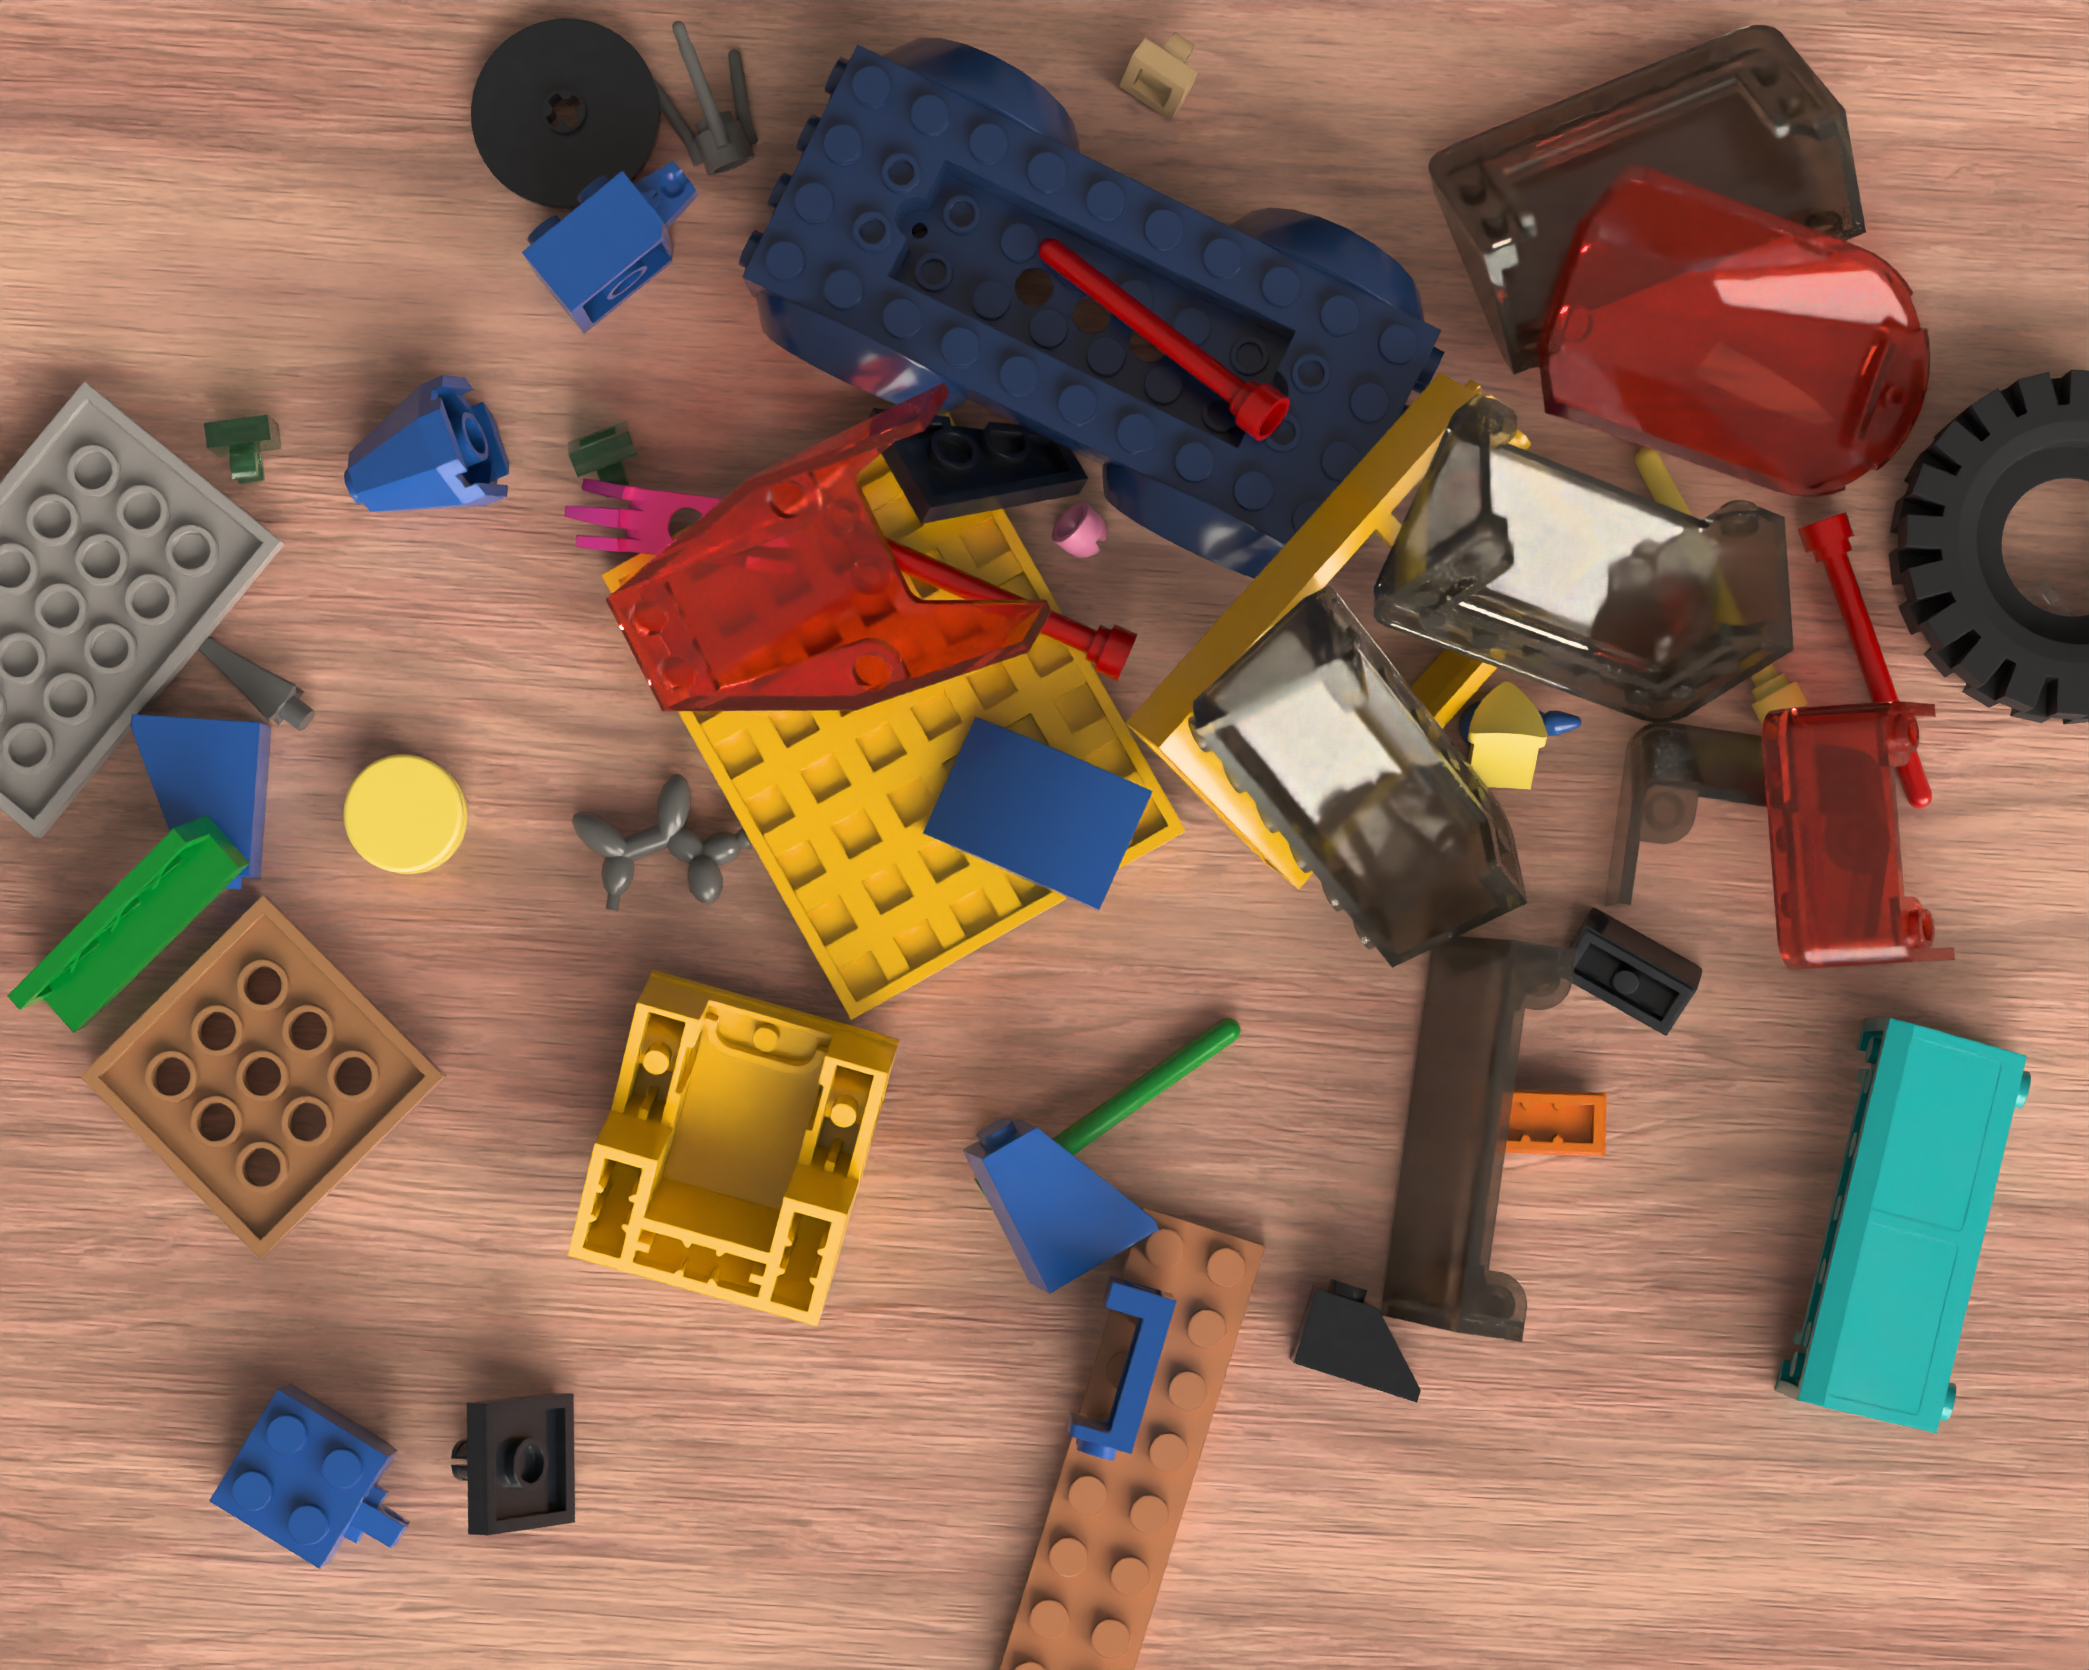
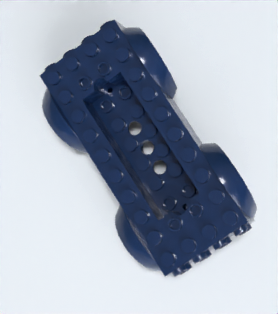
(932, 199)

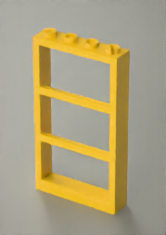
(1300, 568)

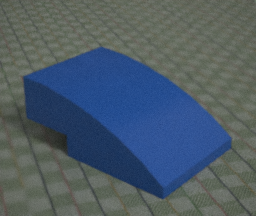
(1037, 813)

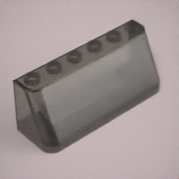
(1361, 782)

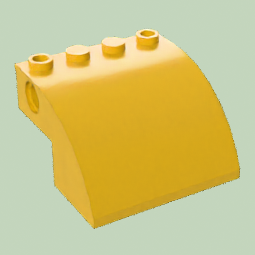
(733, 1147)

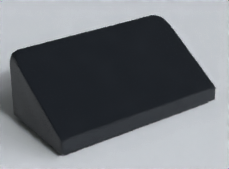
(1632, 971)

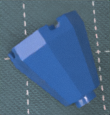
(430, 453)

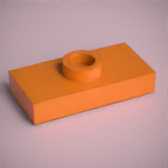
(1557, 1123)

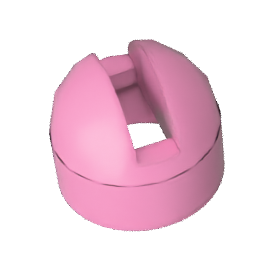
(1079, 530)

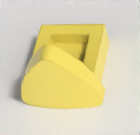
(1506, 738)

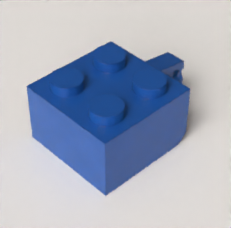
(609, 242)
(310, 1479)

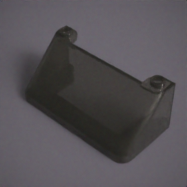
(1720, 115)
(1583, 577)

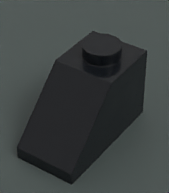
(1351, 1341)

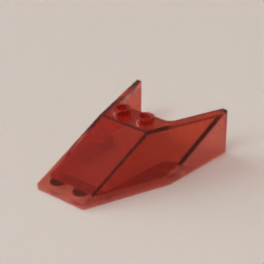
(798, 598)

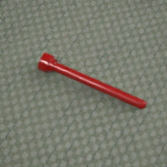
(1256, 406)
(1830, 544)
(1104, 646)

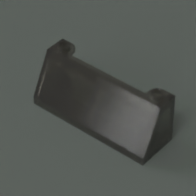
(1460, 1131)

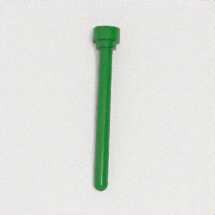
(1148, 1086)

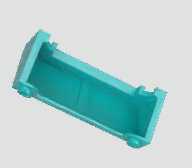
(1906, 1225)

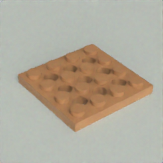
(173, 1028)

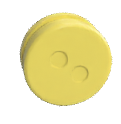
(405, 814)

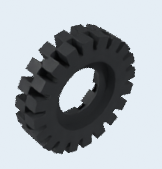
(1953, 548)

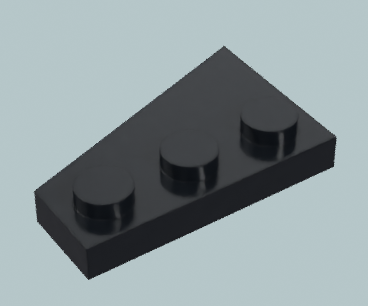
(975, 470)

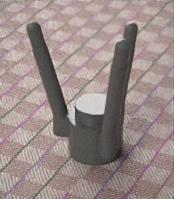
(721, 140)

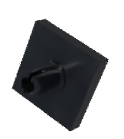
(518, 1463)

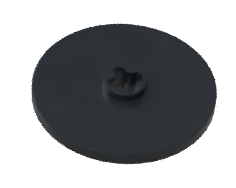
(571, 64)

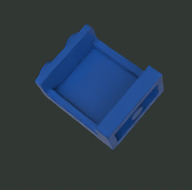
(1154, 1316)

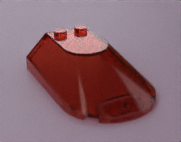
(1732, 338)

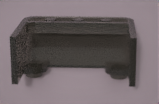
(1661, 784)

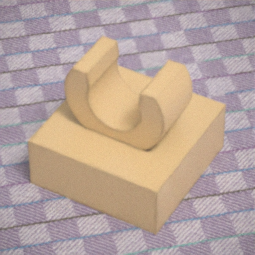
(1161, 75)

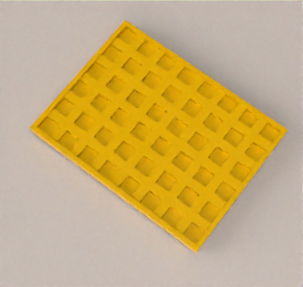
(847, 793)

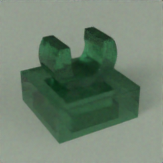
(243, 442)
(604, 453)

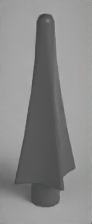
(269, 693)

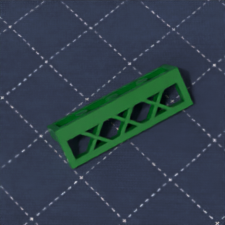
(133, 923)

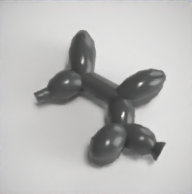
(682, 842)

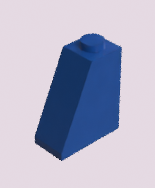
(210, 771)
(1052, 1204)

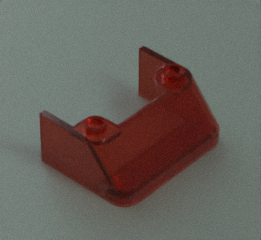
(1840, 836)

